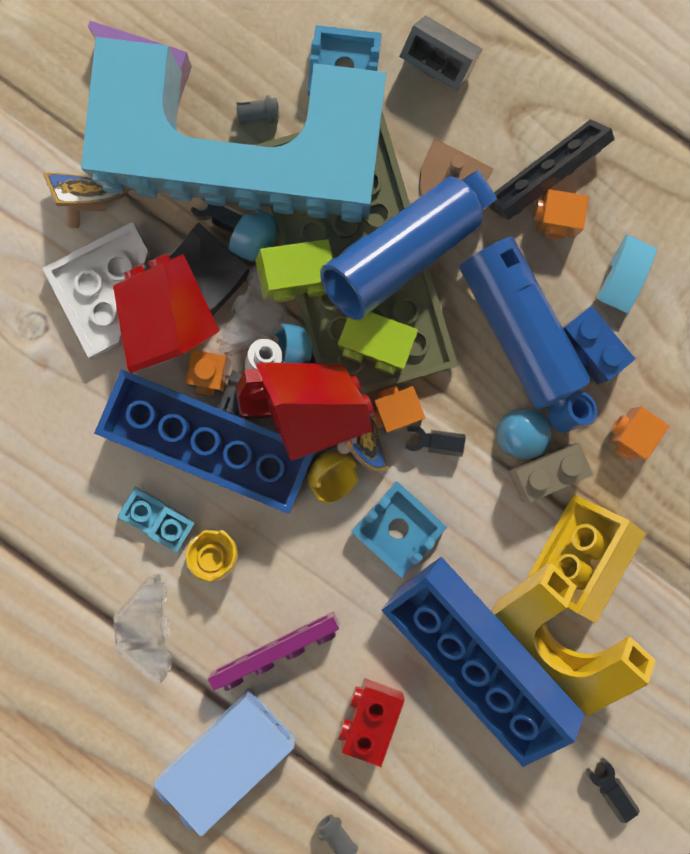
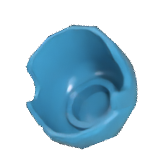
(253, 234)
(294, 344)
(524, 434)

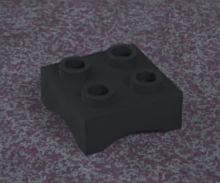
(213, 266)

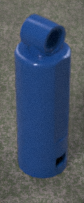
(405, 244)
(530, 334)

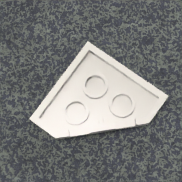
(86, 282)

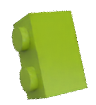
(292, 269)
(377, 341)

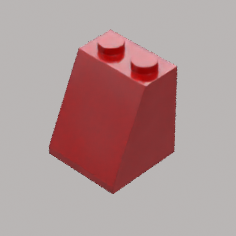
(161, 312)
(314, 405)

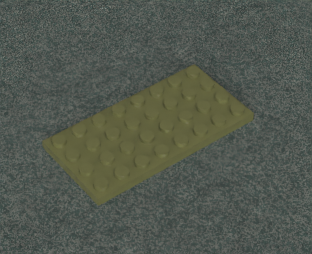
(412, 305)

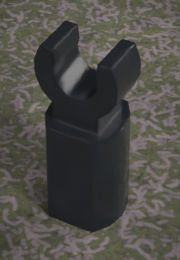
(221, 216)
(438, 442)
(614, 793)

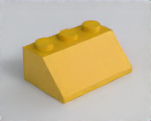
(592, 552)

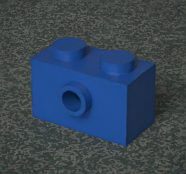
(597, 346)

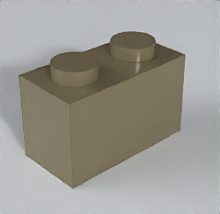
(550, 472)

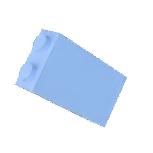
(224, 763)

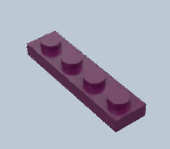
(262, 659)

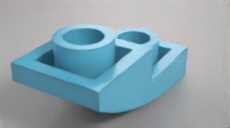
(628, 273)
(156, 519)

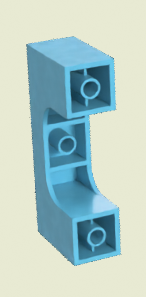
(137, 147)

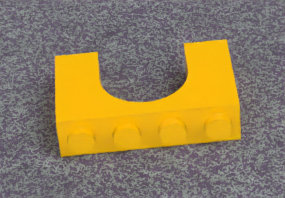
(588, 679)

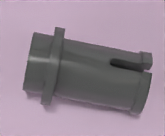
(258, 110)
(229, 398)
(336, 837)

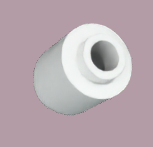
(263, 351)

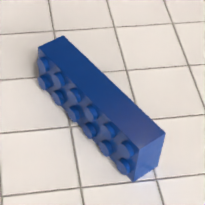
(202, 441)
(484, 663)

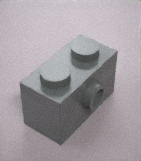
(440, 52)

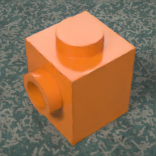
(561, 214)
(207, 372)
(397, 409)
(637, 434)

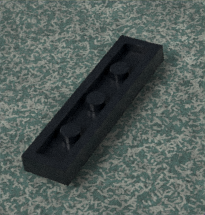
(551, 168)

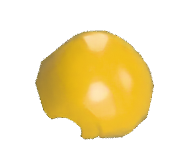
(332, 476)
(211, 556)

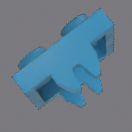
(337, 43)
(421, 535)

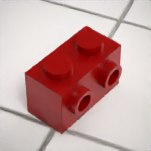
(371, 722)

